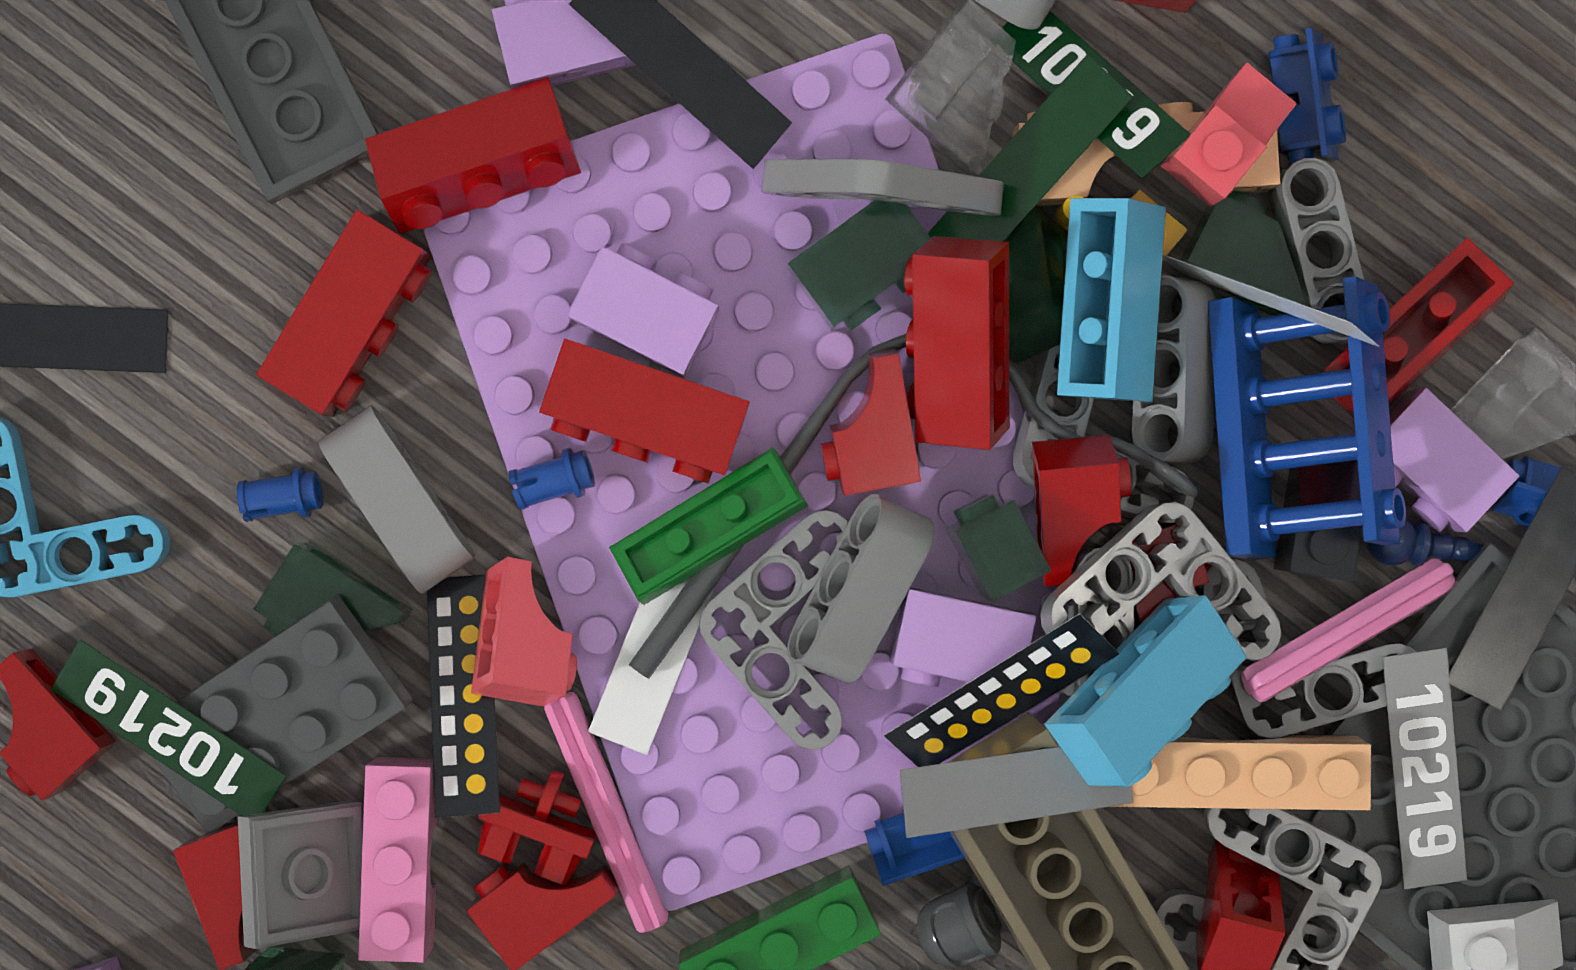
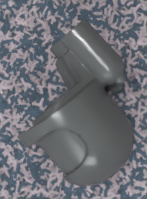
(960, 926)

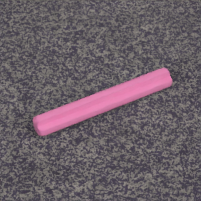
(1347, 630)
(606, 812)

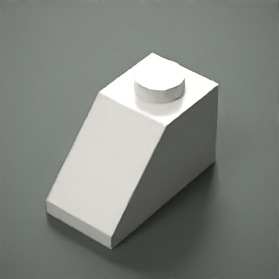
(1497, 937)

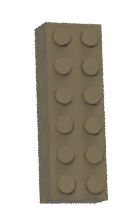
(1063, 881)

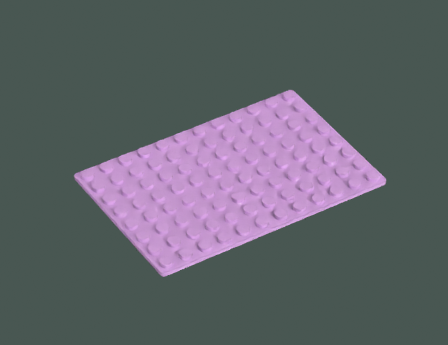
(722, 782)

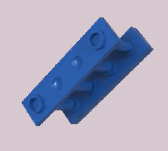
(1251, 459)

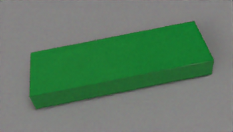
(708, 526)

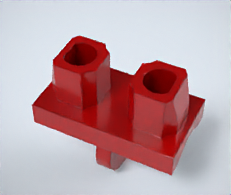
(563, 838)

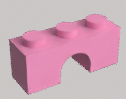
(396, 858)

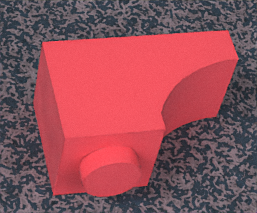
(1229, 136)
(517, 646)

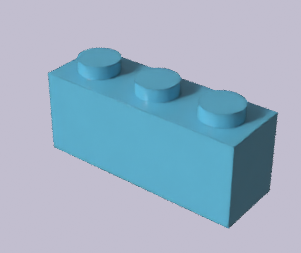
(1111, 299)
(1146, 692)

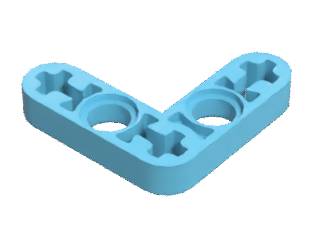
(43, 549)

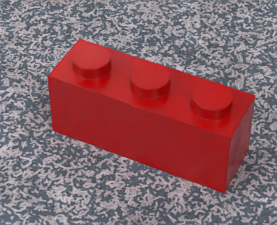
(472, 156)
(346, 316)
(1435, 317)
(959, 342)
(643, 410)

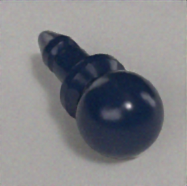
(1419, 543)

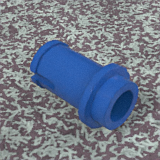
(553, 479)
(280, 495)

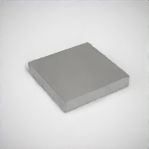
(300, 873)

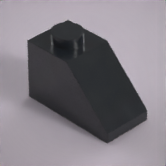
(1327, 551)

